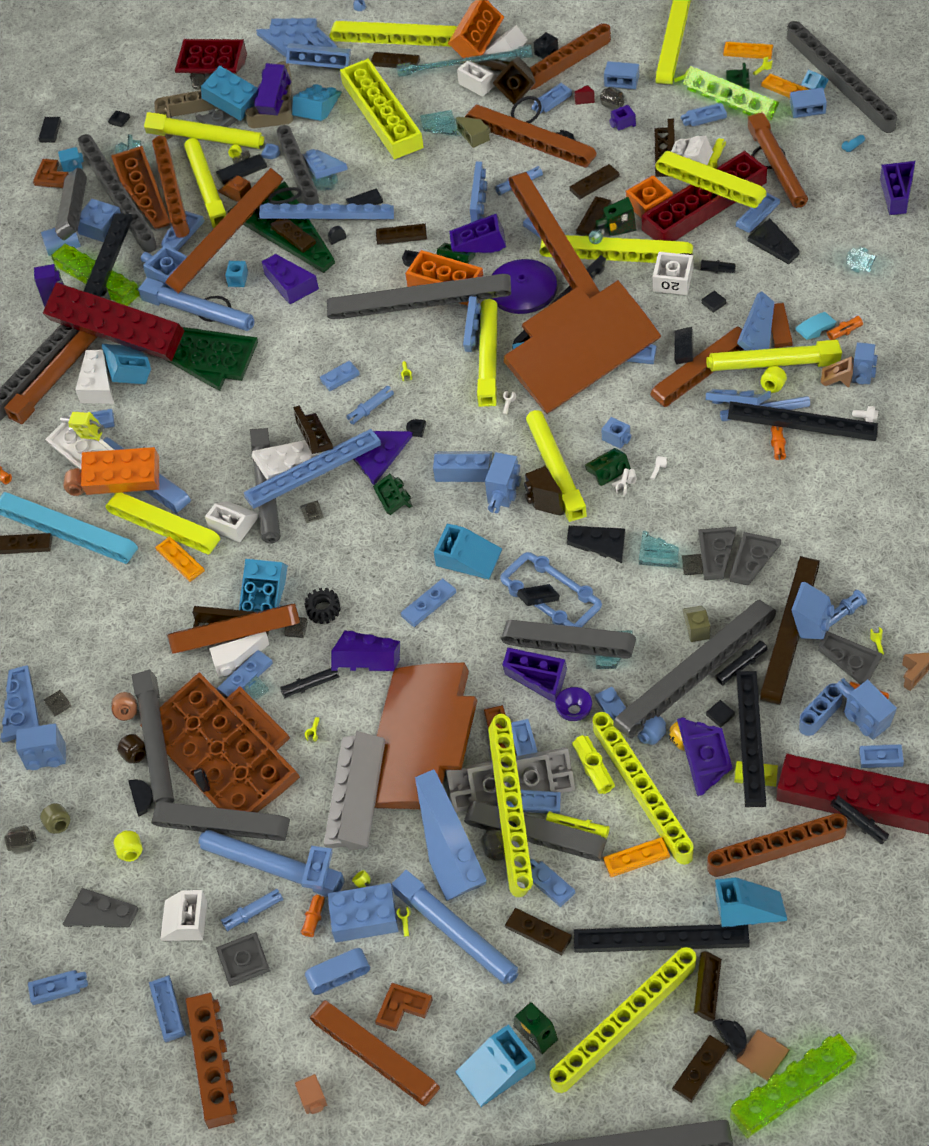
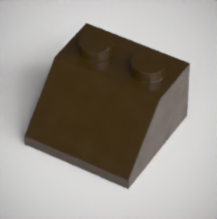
(515, 80)
(543, 491)

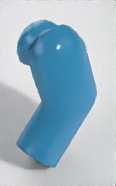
(849, 146)

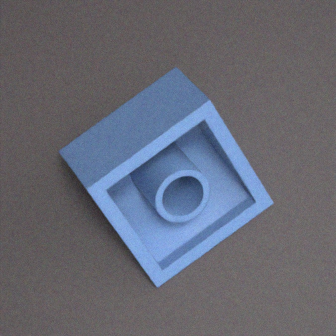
(812, 612)

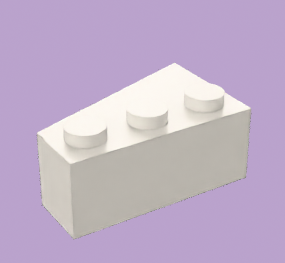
(94, 379)

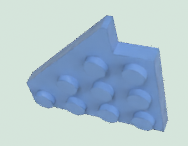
(287, 31)

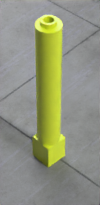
(161, 125)
(205, 181)
(823, 353)
(487, 354)
(572, 500)

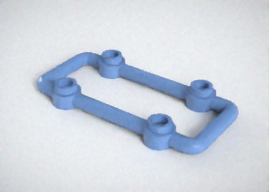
(542, 565)

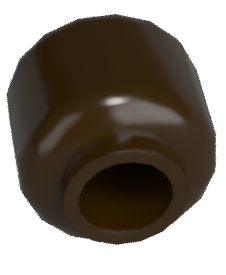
(131, 748)

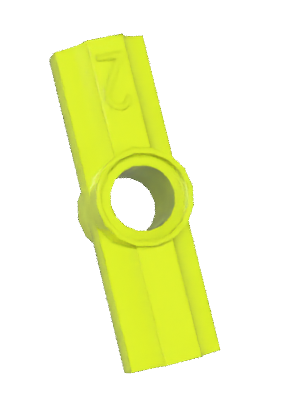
(597, 773)

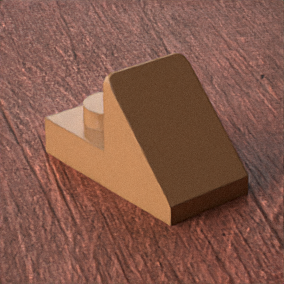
(838, 371)
(917, 668)

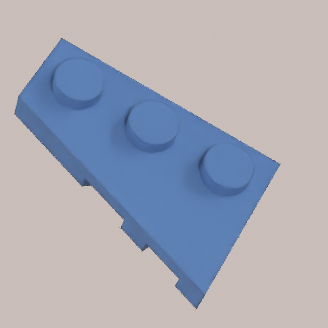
(176, 243)
(471, 324)
(719, 396)

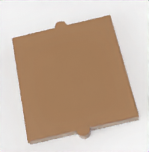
(763, 1055)

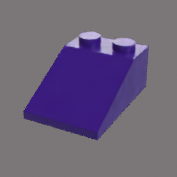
(479, 236)

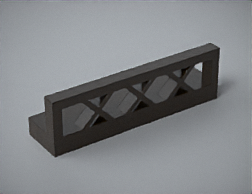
(670, 143)
(309, 434)
(211, 615)

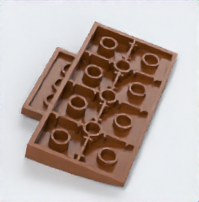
(579, 343)
(423, 729)
(228, 740)

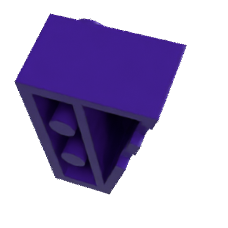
(272, 88)
(896, 185)
(289, 278)
(45, 280)
(365, 651)
(536, 671)

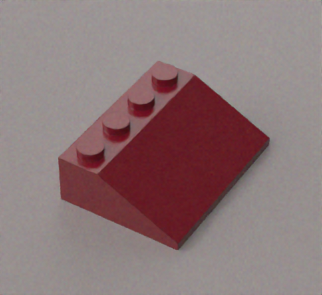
(209, 54)

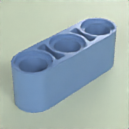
(818, 717)
(337, 971)

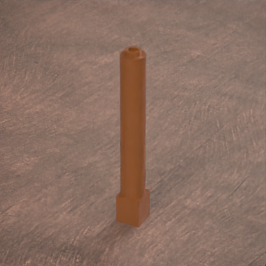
(761, 132)
(23, 404)

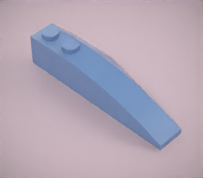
(446, 840)

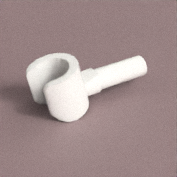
(508, 401)
(660, 462)
(631, 478)
(622, 484)

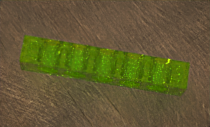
(693, 81)
(80, 266)
(752, 1122)

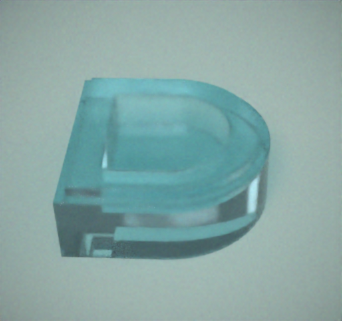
(256, 688)

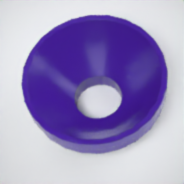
(570, 697)

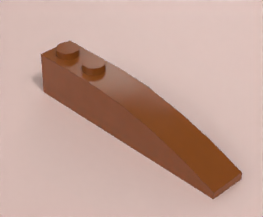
(140, 184)

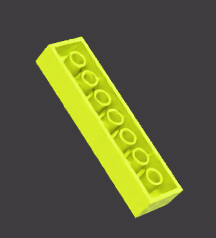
(381, 109)

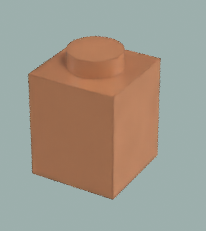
(311, 1094)

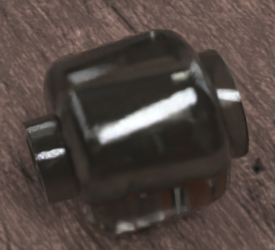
(612, 98)
(20, 839)
(493, 844)

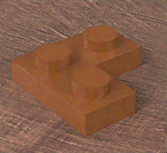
(48, 175)
(401, 1000)

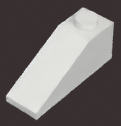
(232, 655)

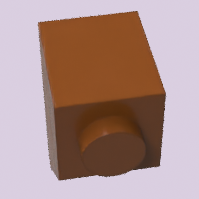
(235, 188)

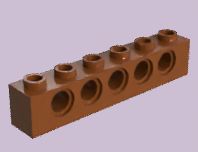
(223, 1112)

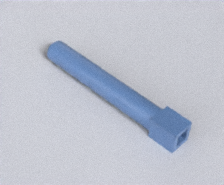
(156, 293)
(265, 860)
(415, 895)

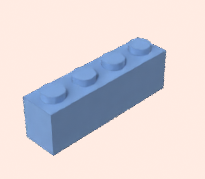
(318, 55)

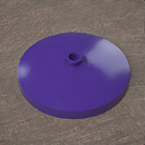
(531, 286)

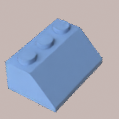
(461, 466)

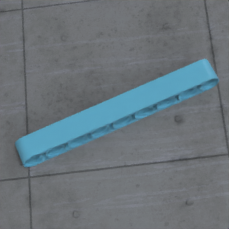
(67, 528)

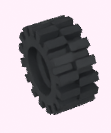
(324, 614)

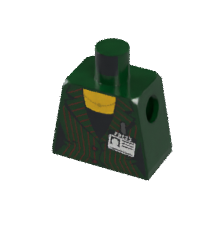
(618, 218)
(533, 1024)

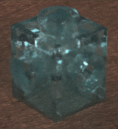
(860, 259)

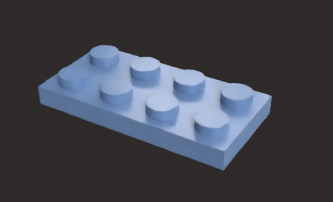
(478, 196)

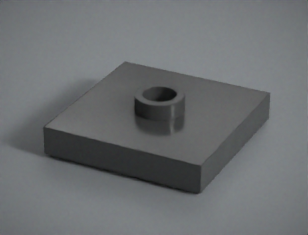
(243, 959)

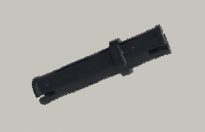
(748, 657)
(301, 685)
(867, 825)

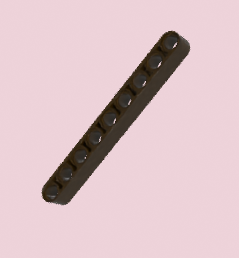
(787, 636)

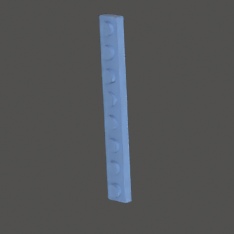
(321, 211)
(311, 468)

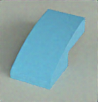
(815, 325)

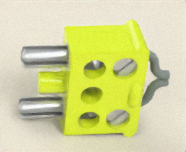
(84, 425)

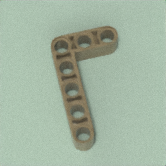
(181, 105)
(285, 115)

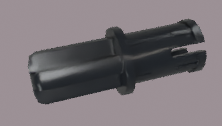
(717, 266)

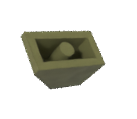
(473, 130)
(697, 623)

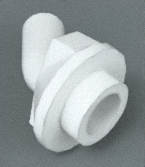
(869, 415)

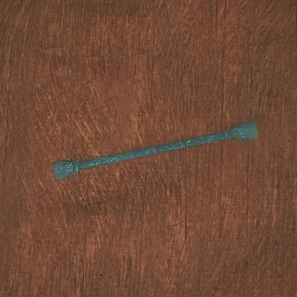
(407, 69)

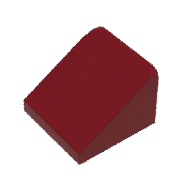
(584, 95)

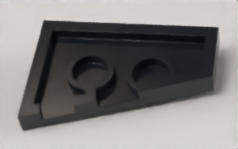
(774, 241)
(601, 540)

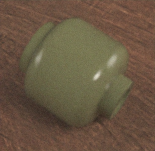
(55, 818)

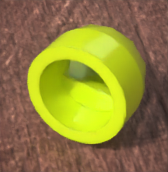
(237, 150)
(361, 878)

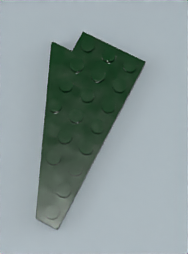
(316, 256)
(214, 355)

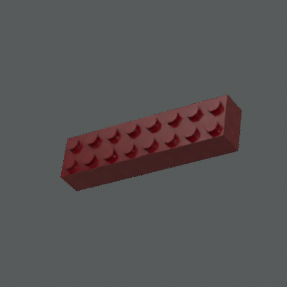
(695, 205)
(113, 321)
(875, 795)

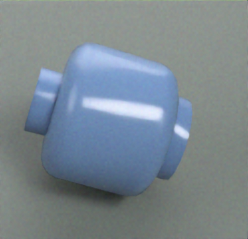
(653, 731)

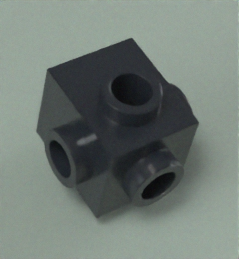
(545, 45)

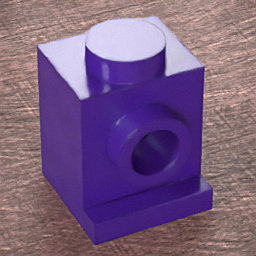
(623, 118)

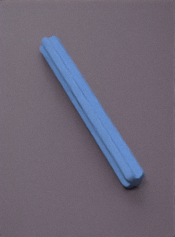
(787, 404)

